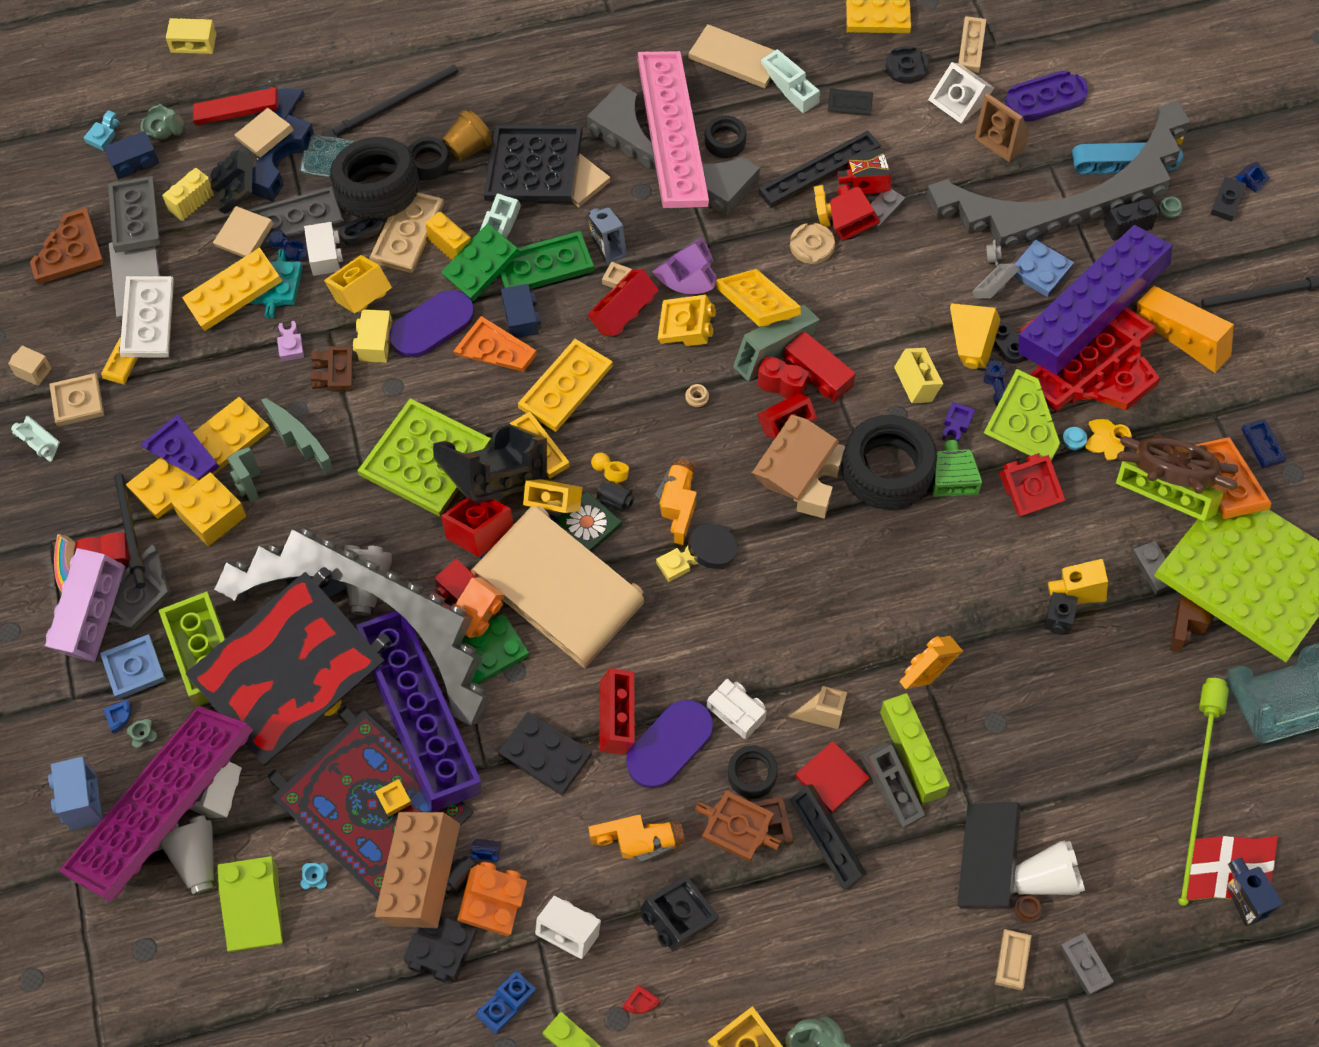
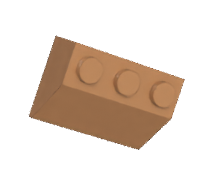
(795, 457)

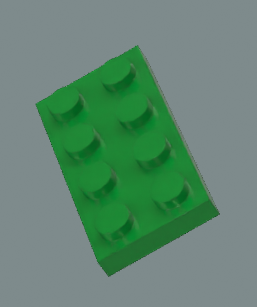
(549, 262)

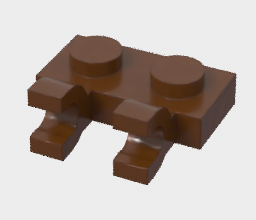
(339, 368)

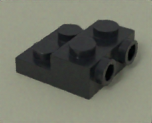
(232, 180)
(678, 913)
(440, 949)

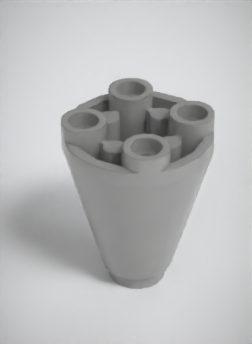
(360, 600)
(192, 853)

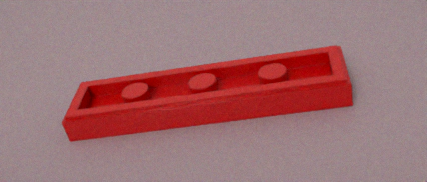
(235, 106)

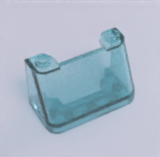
(1281, 700)

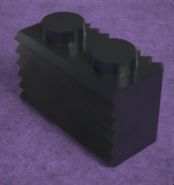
(1138, 213)

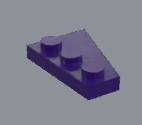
(181, 448)

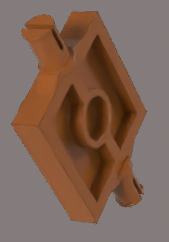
(737, 826)

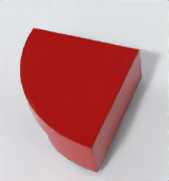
(641, 1001)

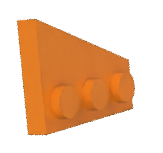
(495, 346)

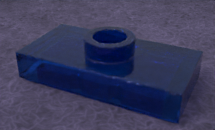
(1263, 443)

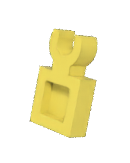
(675, 563)

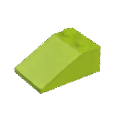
(250, 903)

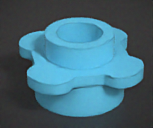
(311, 869)

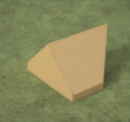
(823, 708)

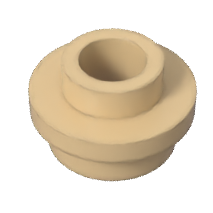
(697, 390)

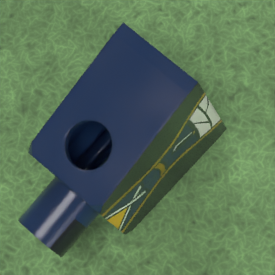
(1252, 893)

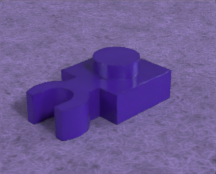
(957, 420)

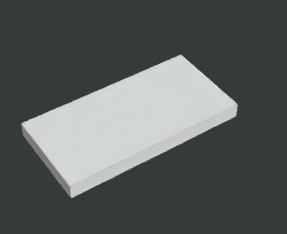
(147, 316)

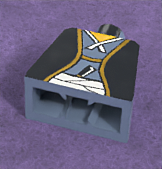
(603, 225)

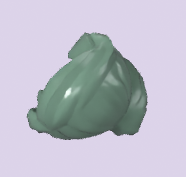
(162, 123)
(816, 1033)

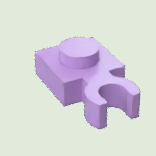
(290, 343)

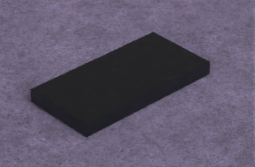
(989, 856)

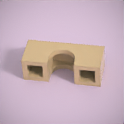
(818, 495)

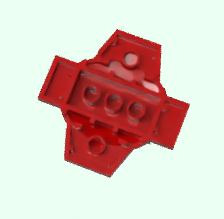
(1106, 368)

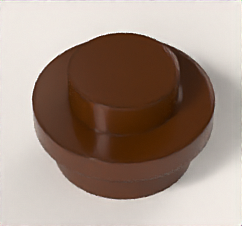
(1028, 908)

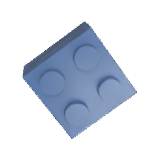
(75, 793)

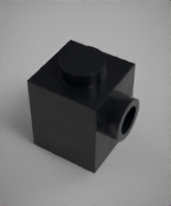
(1060, 613)

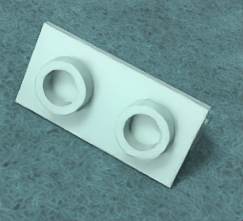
(36, 438)

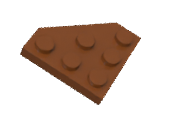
(68, 249)

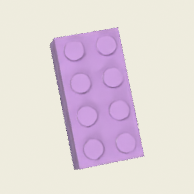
(85, 605)

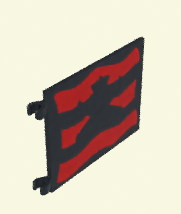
(287, 665)

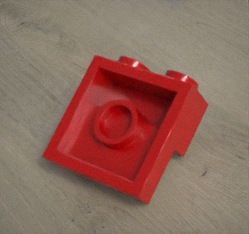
(1032, 484)

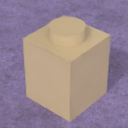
(30, 365)

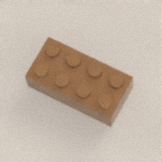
(417, 869)

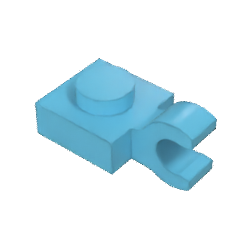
(102, 134)

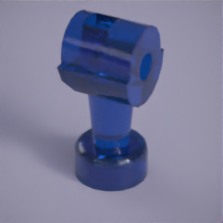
(995, 375)

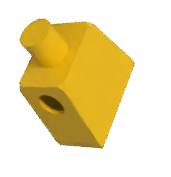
(1085, 581)

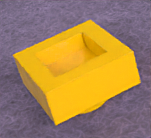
(393, 797)

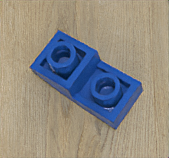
(506, 1002)

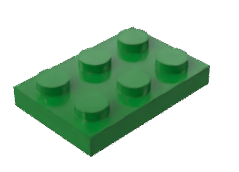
(480, 262)
(498, 647)

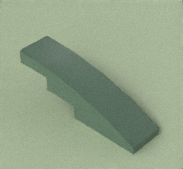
(293, 432)

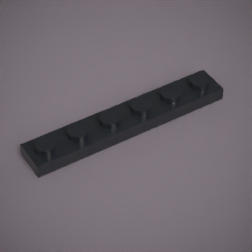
(816, 170)

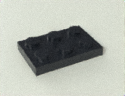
(545, 753)

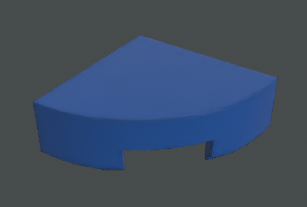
(118, 715)

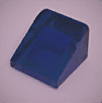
(1253, 176)
(485, 849)

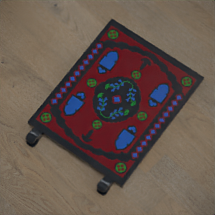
(338, 799)

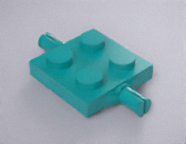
(284, 292)

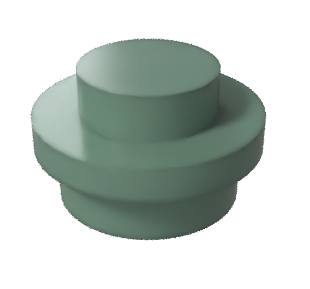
(1170, 207)

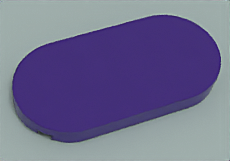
(1047, 95)
(431, 323)
(669, 744)

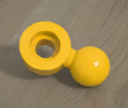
(613, 471)

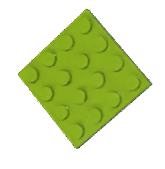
(405, 457)

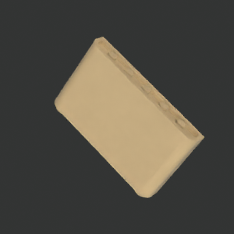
(559, 586)

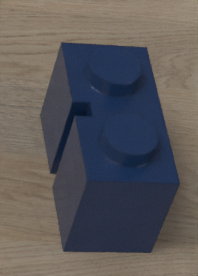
(131, 154)
(519, 310)

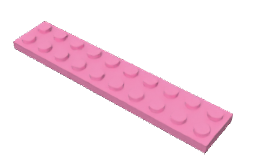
(672, 130)

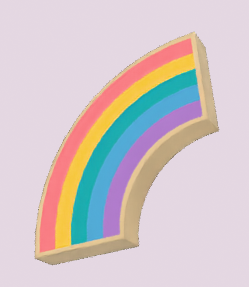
(62, 556)

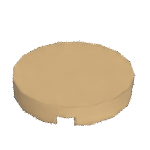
(812, 243)

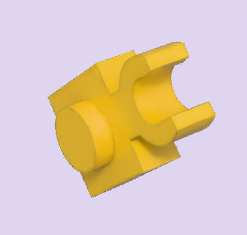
(823, 207)

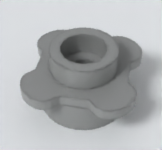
(994, 253)

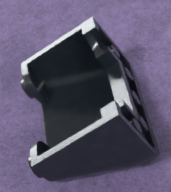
(497, 470)

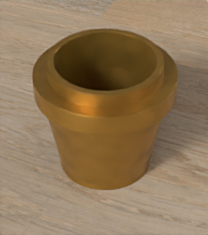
(467, 136)

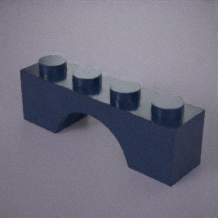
(265, 176)

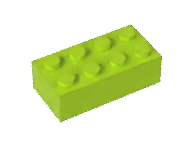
(193, 634)

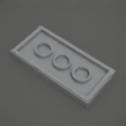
(131, 263)

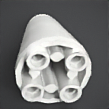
(1049, 872)

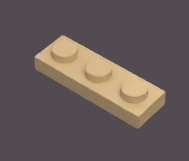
(972, 43)

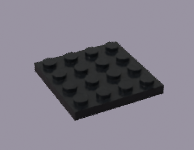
(534, 162)

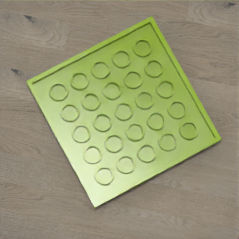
(1251, 575)

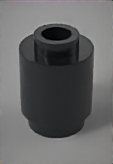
(615, 496)
(459, 875)

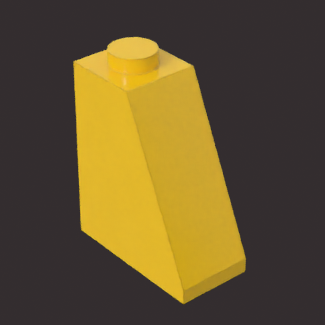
(974, 333)

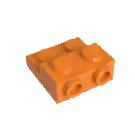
(492, 898)

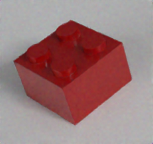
(477, 525)

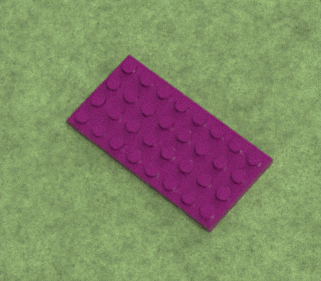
(155, 802)

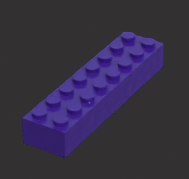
(1095, 299)
(421, 715)

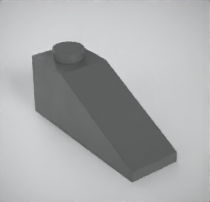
(892, 782)

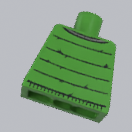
(955, 472)

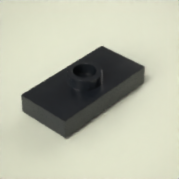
(850, 101)
(1228, 198)

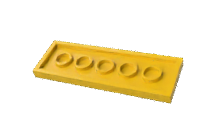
(222, 436)

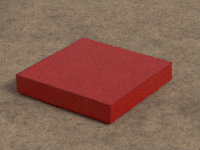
(833, 776)

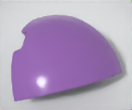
(688, 269)

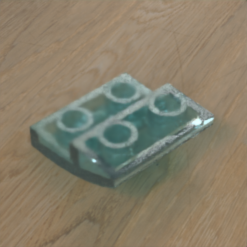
(321, 154)

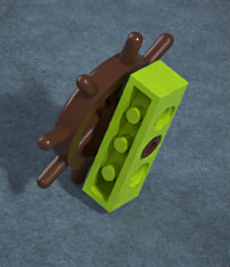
(1175, 474)

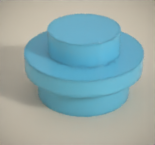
(1074, 438)

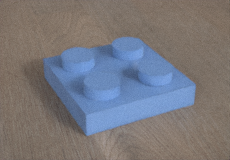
(1042, 268)
(132, 667)

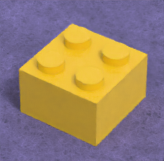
(358, 284)
(209, 509)

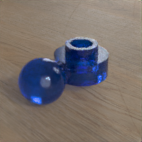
(294, 249)

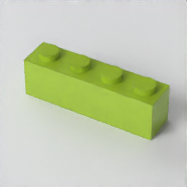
(914, 749)

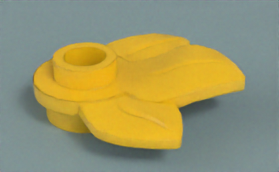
(1105, 438)

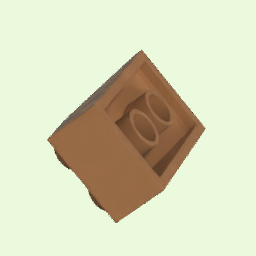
(1001, 128)

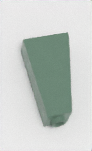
(771, 341)

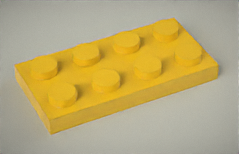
(232, 289)
(758, 297)
(565, 385)

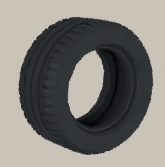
(372, 157)
(896, 432)

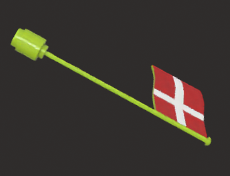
(1208, 858)

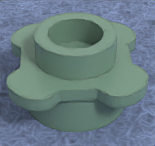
(138, 727)

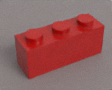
(623, 303)
(824, 369)
(616, 711)

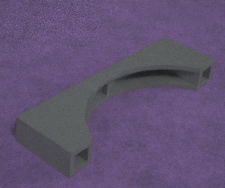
(617, 125)

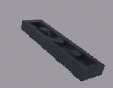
(828, 837)

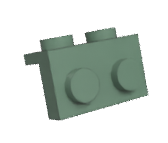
(244, 469)

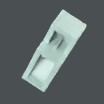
(791, 81)
(502, 214)

